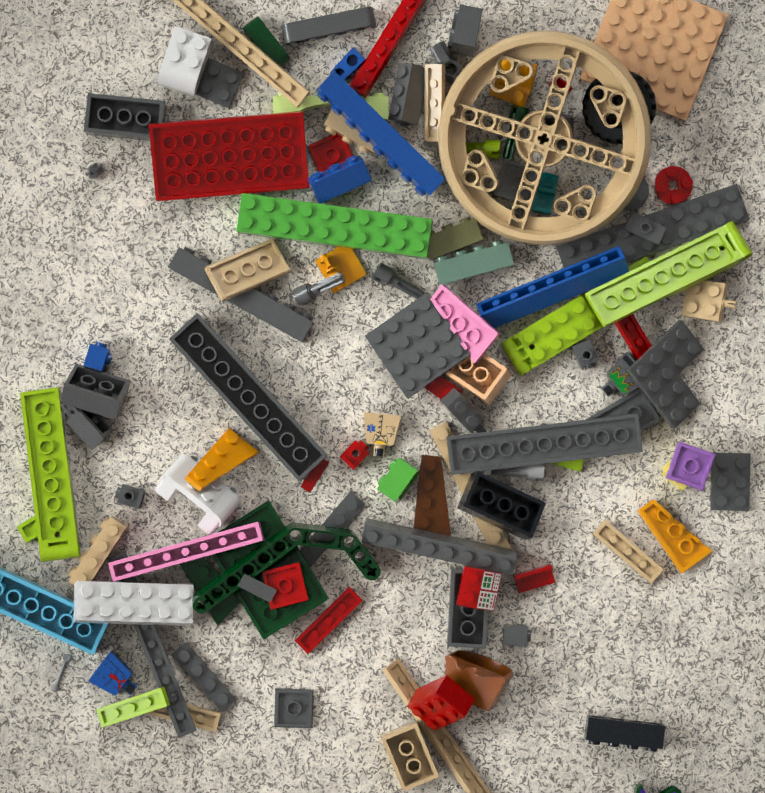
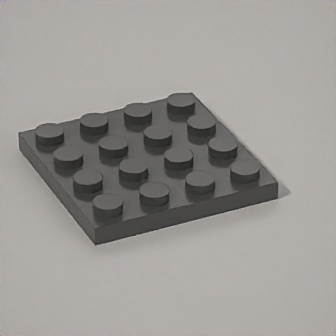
(417, 346)

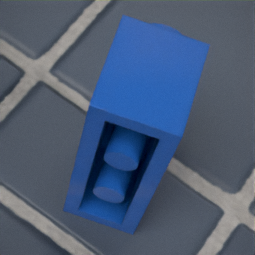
(339, 179)

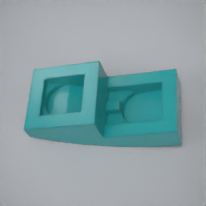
(545, 194)

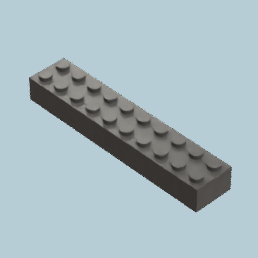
(248, 397)

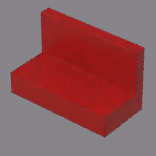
(534, 578)

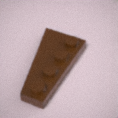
(431, 501)

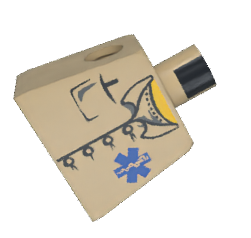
(381, 431)

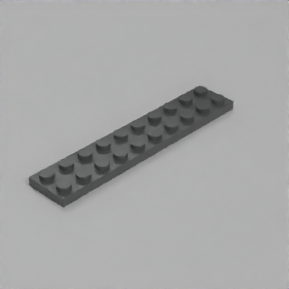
(683, 224)
(544, 444)

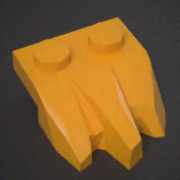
(518, 94)

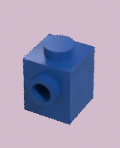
(98, 356)

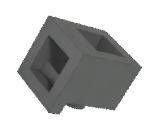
(137, 496)

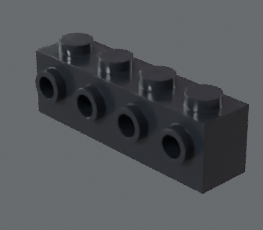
(624, 732)

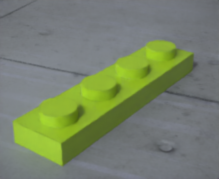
(133, 707)

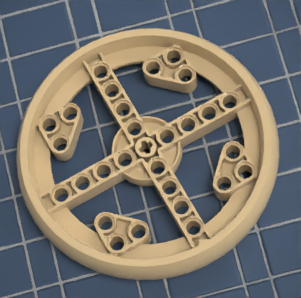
(487, 68)

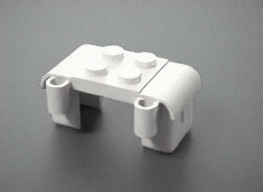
(216, 498)

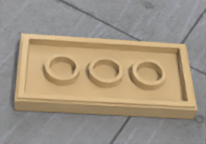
(247, 270)

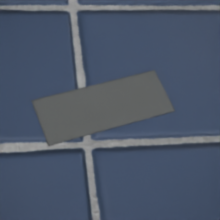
(257, 588)

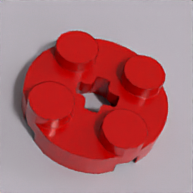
(684, 185)

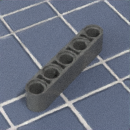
(329, 24)

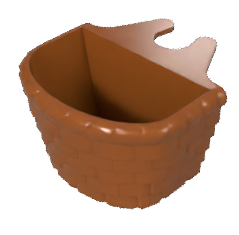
(478, 676)

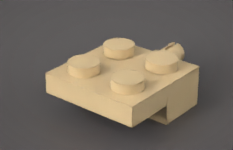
(707, 301)

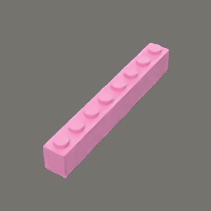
(186, 551)

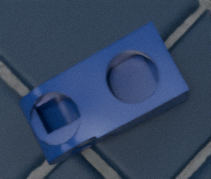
(349, 64)

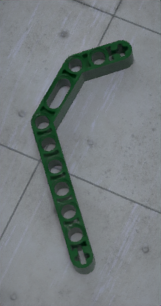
(276, 553)

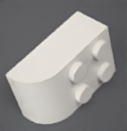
(184, 61)

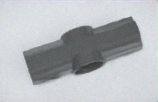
(443, 56)

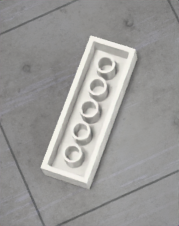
(133, 603)

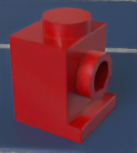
(352, 461)

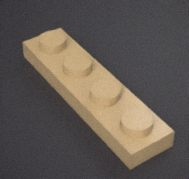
(433, 99)
(627, 551)
(201, 717)

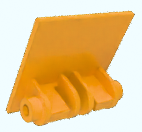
(342, 261)

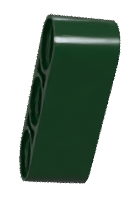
(266, 41)

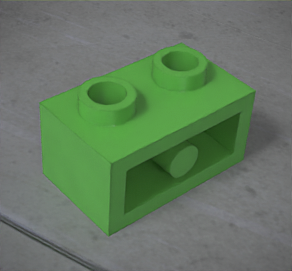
(398, 479)

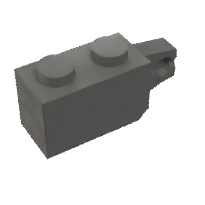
(463, 411)
(87, 425)

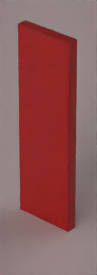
(314, 476)

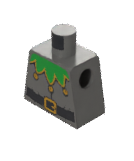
(619, 377)

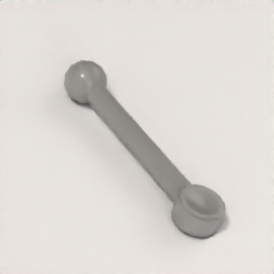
(66, 658)

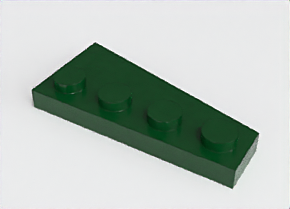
(201, 573)

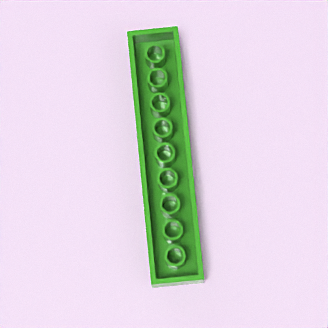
(335, 226)

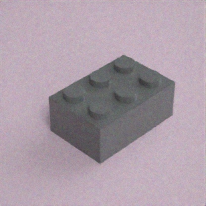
(465, 30)
(95, 391)

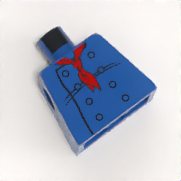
(113, 675)

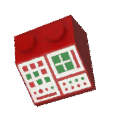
(478, 588)

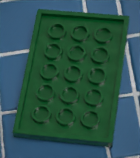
(258, 609)

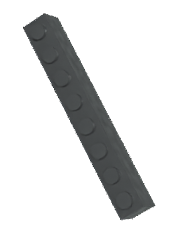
(252, 301)
(439, 546)

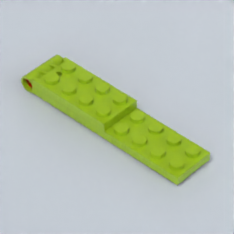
(669, 274)
(554, 332)
(50, 475)

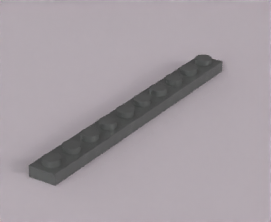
(162, 669)

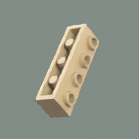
(101, 548)

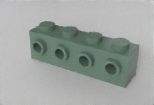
(473, 263)

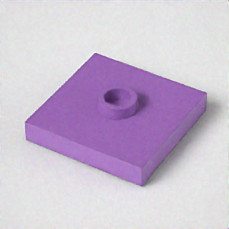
(690, 466)

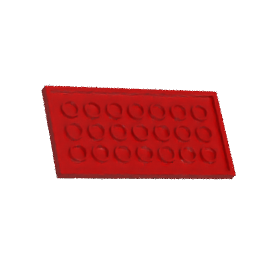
(229, 155)

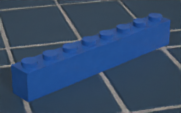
(380, 134)
(553, 288)

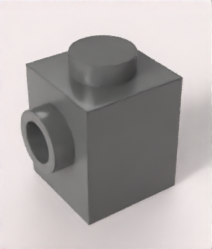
(585, 354)

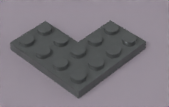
(659, 372)

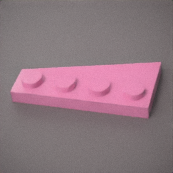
(465, 322)

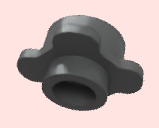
(94, 170)

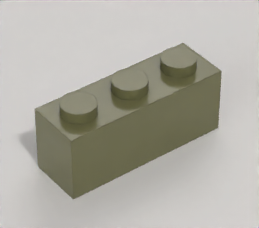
(454, 238)

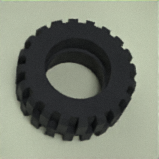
(593, 120)

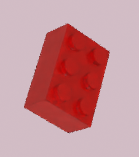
(440, 703)

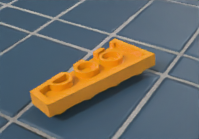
(220, 460)
(678, 543)

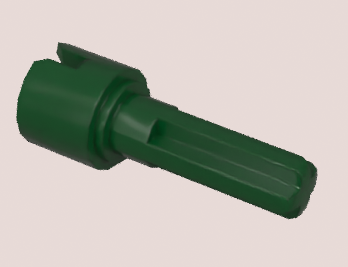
(510, 146)

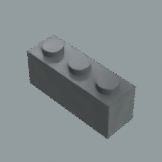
(407, 94)

